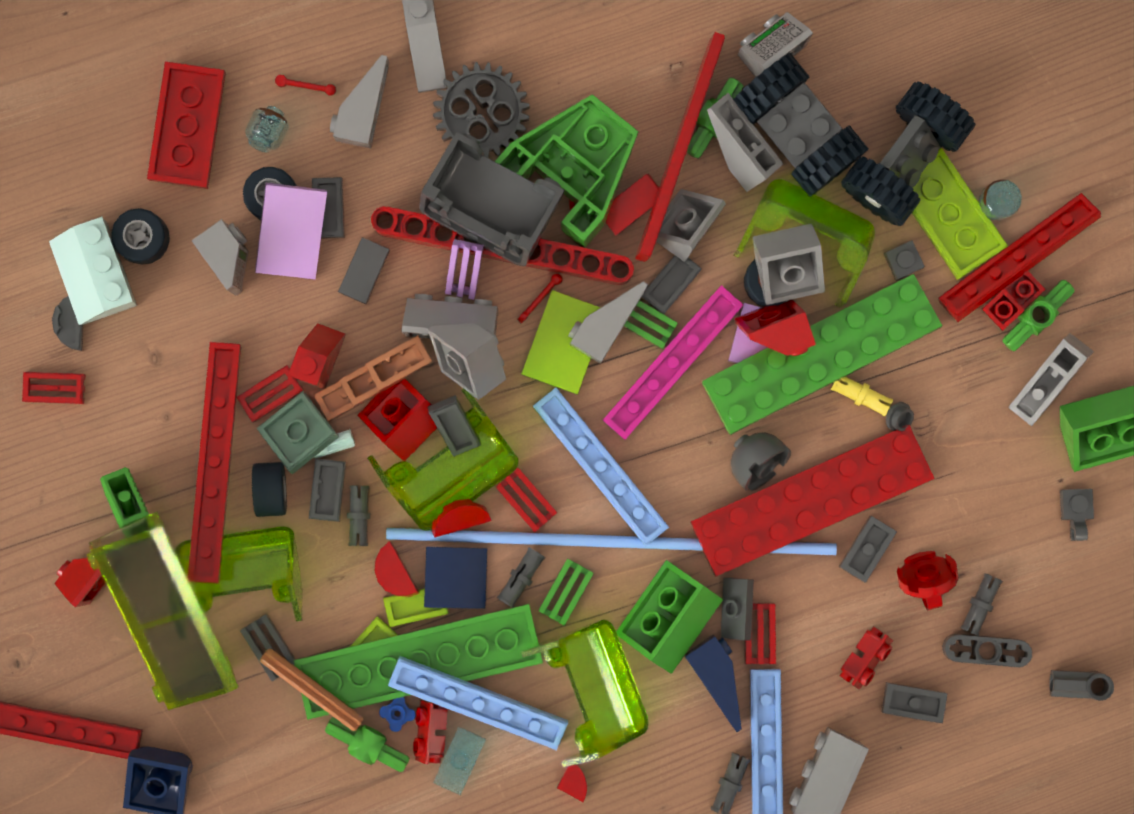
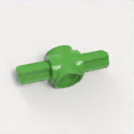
(705, 129)
(1049, 305)
(367, 745)

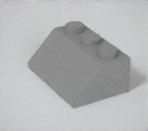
(424, 313)
(829, 774)

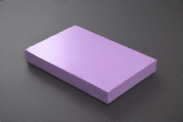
(290, 231)

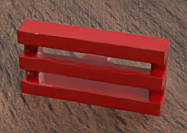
(79, 388)
(275, 404)
(510, 480)
(760, 659)

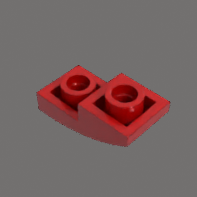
(632, 204)
(1013, 300)

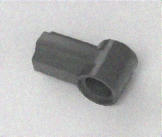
(1078, 684)

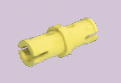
(862, 395)

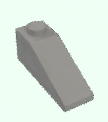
(424, 44)
(360, 110)
(742, 145)
(603, 326)
(1051, 379)

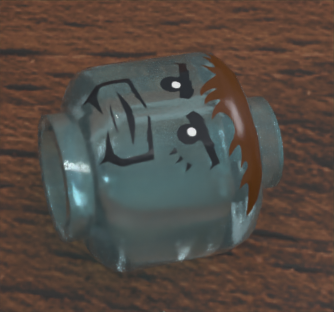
(266, 129)
(991, 203)

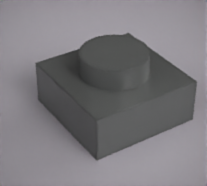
(904, 260)

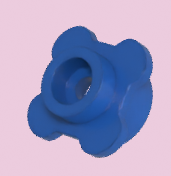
(396, 722)

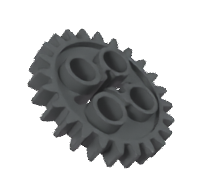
(503, 96)

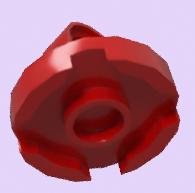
(928, 577)

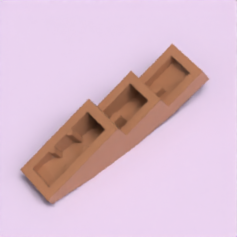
(373, 378)

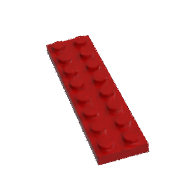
(811, 500)

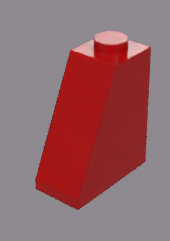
(317, 356)

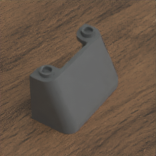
(489, 201)

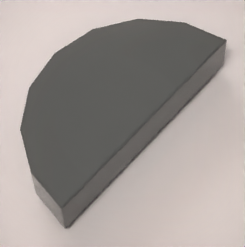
(66, 325)

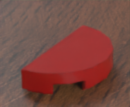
(459, 516)
(393, 574)

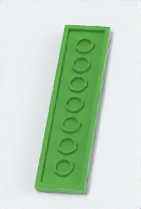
(843, 345)
(460, 648)

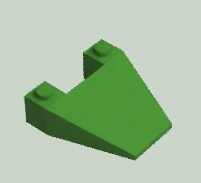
(582, 152)

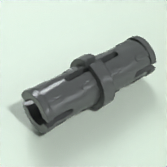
(358, 516)
(521, 577)
(981, 604)
(730, 784)

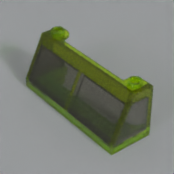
(162, 613)

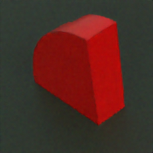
(574, 783)

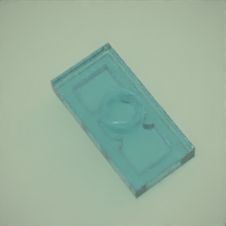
(459, 760)

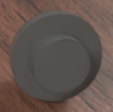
(899, 416)

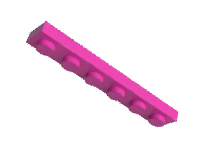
(672, 362)

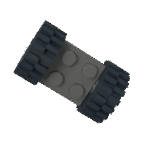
(800, 124)
(932, 124)

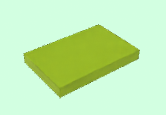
(551, 356)

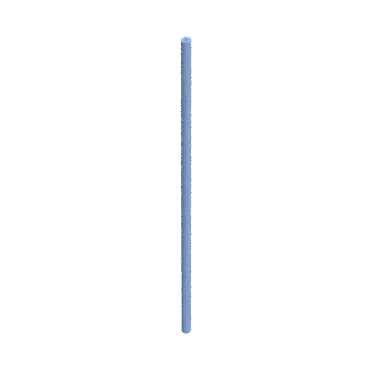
(586, 540)

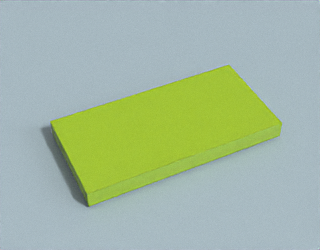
(954, 218)

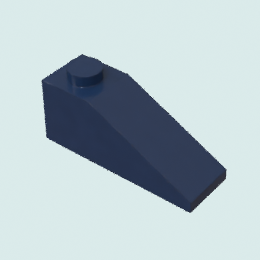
(716, 672)

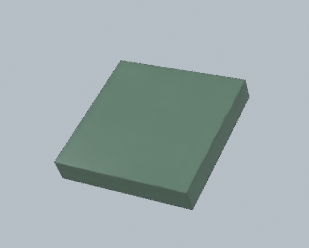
(297, 432)

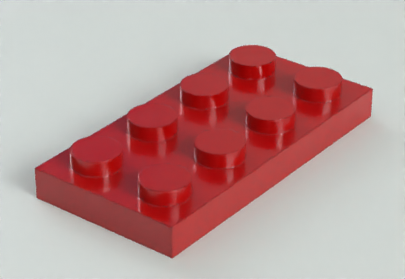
(186, 125)

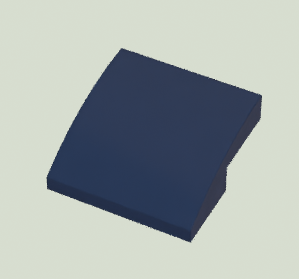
(455, 577)

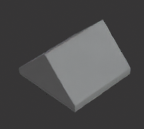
(688, 221)

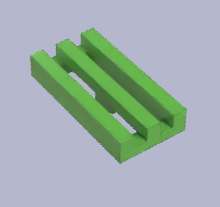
(666, 333)
(554, 613)

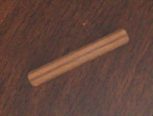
(311, 689)

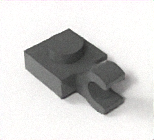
(1077, 507)

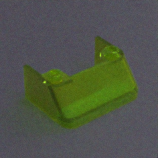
(789, 200)
(450, 478)
(253, 563)
(601, 686)

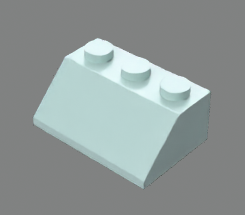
(92, 271)

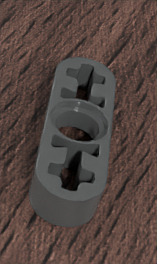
(1010, 644)

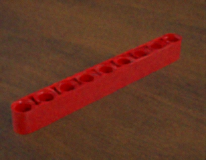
(544, 261)

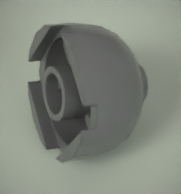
(757, 458)

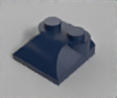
(157, 781)

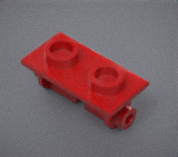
(863, 668)
(427, 744)

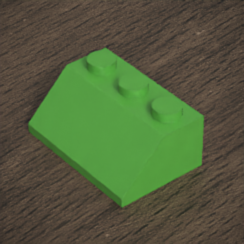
(1099, 428)
(668, 617)

